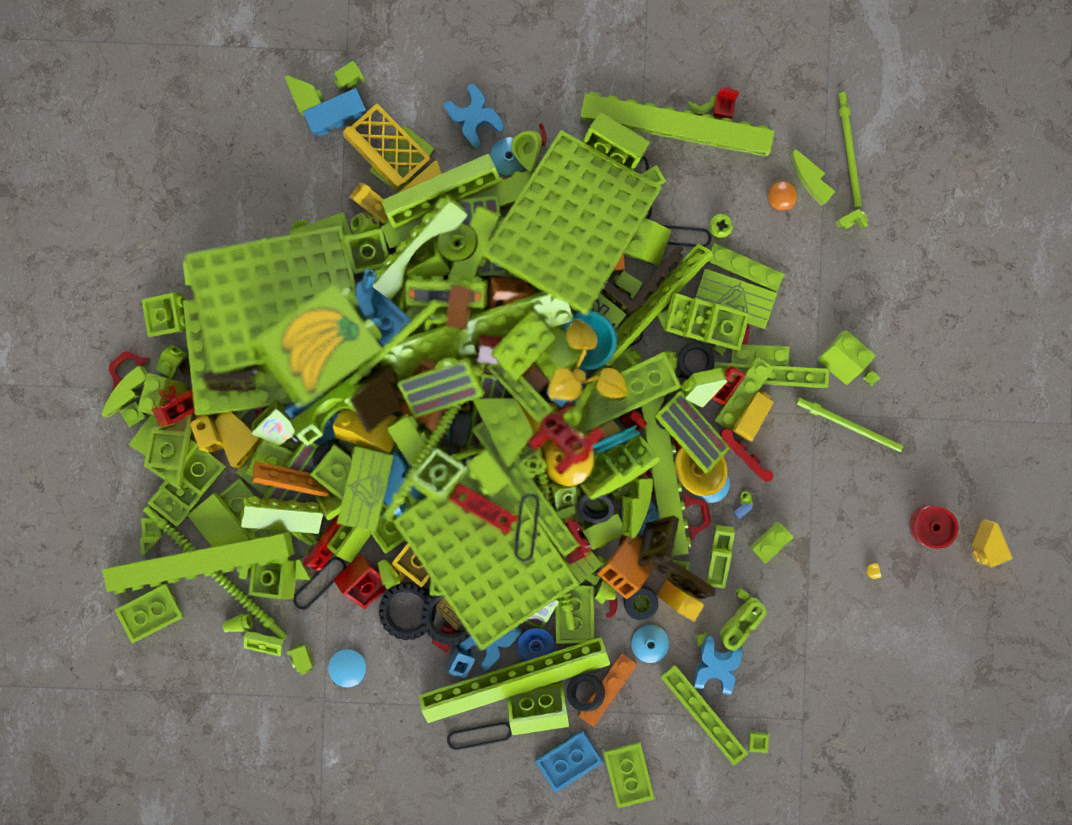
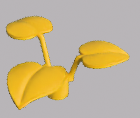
(568, 384)

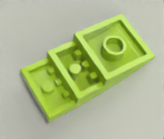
(706, 322)
(619, 466)
(199, 475)

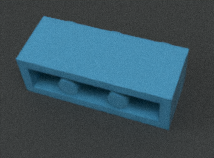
(335, 113)

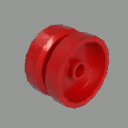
(945, 528)

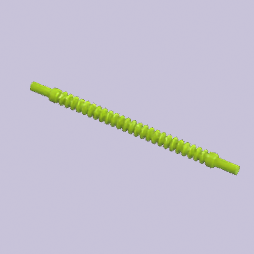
(398, 498)
(567, 606)
(268, 622)

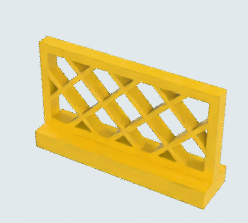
(374, 158)

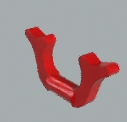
(119, 360)
(705, 514)

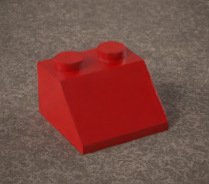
(360, 582)

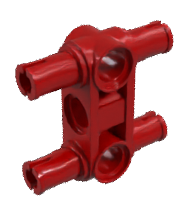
(565, 439)

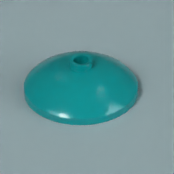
(606, 339)

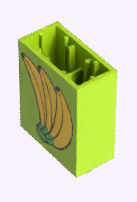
(318, 344)

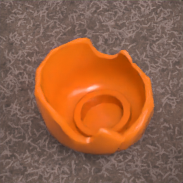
(782, 195)

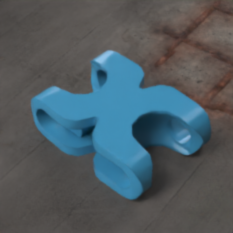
(474, 116)
(399, 470)
(493, 649)
(717, 666)

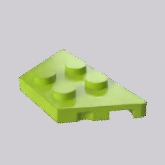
(505, 425)
(168, 450)

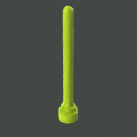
(573, 414)

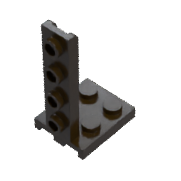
(621, 298)
(233, 380)
(657, 552)

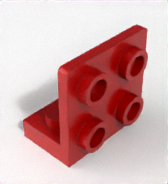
(582, 550)

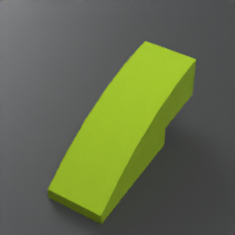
(811, 177)
(125, 391)
(636, 505)
(720, 556)

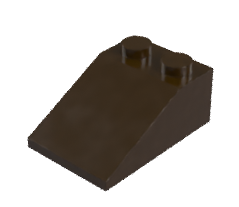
(377, 397)

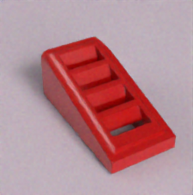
(727, 392)

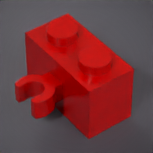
(175, 406)

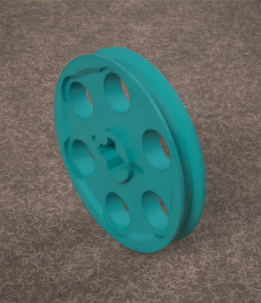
(615, 439)

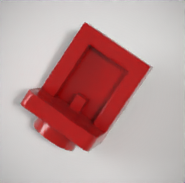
(725, 102)

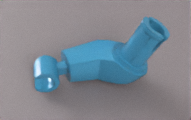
(363, 294)

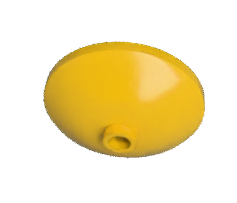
(575, 474)
(699, 482)

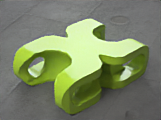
(742, 623)

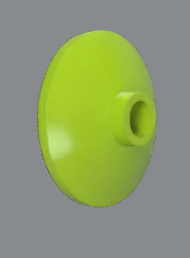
(461, 234)

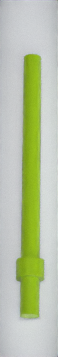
(844, 112)
(365, 368)
(815, 409)

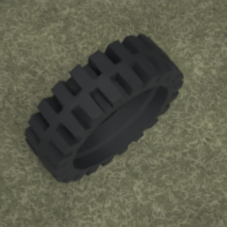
(385, 618)
(433, 631)

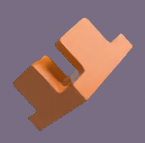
(508, 290)

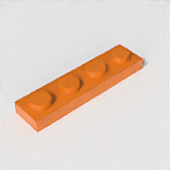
(287, 479)
(612, 683)

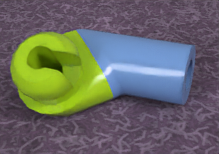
(746, 504)

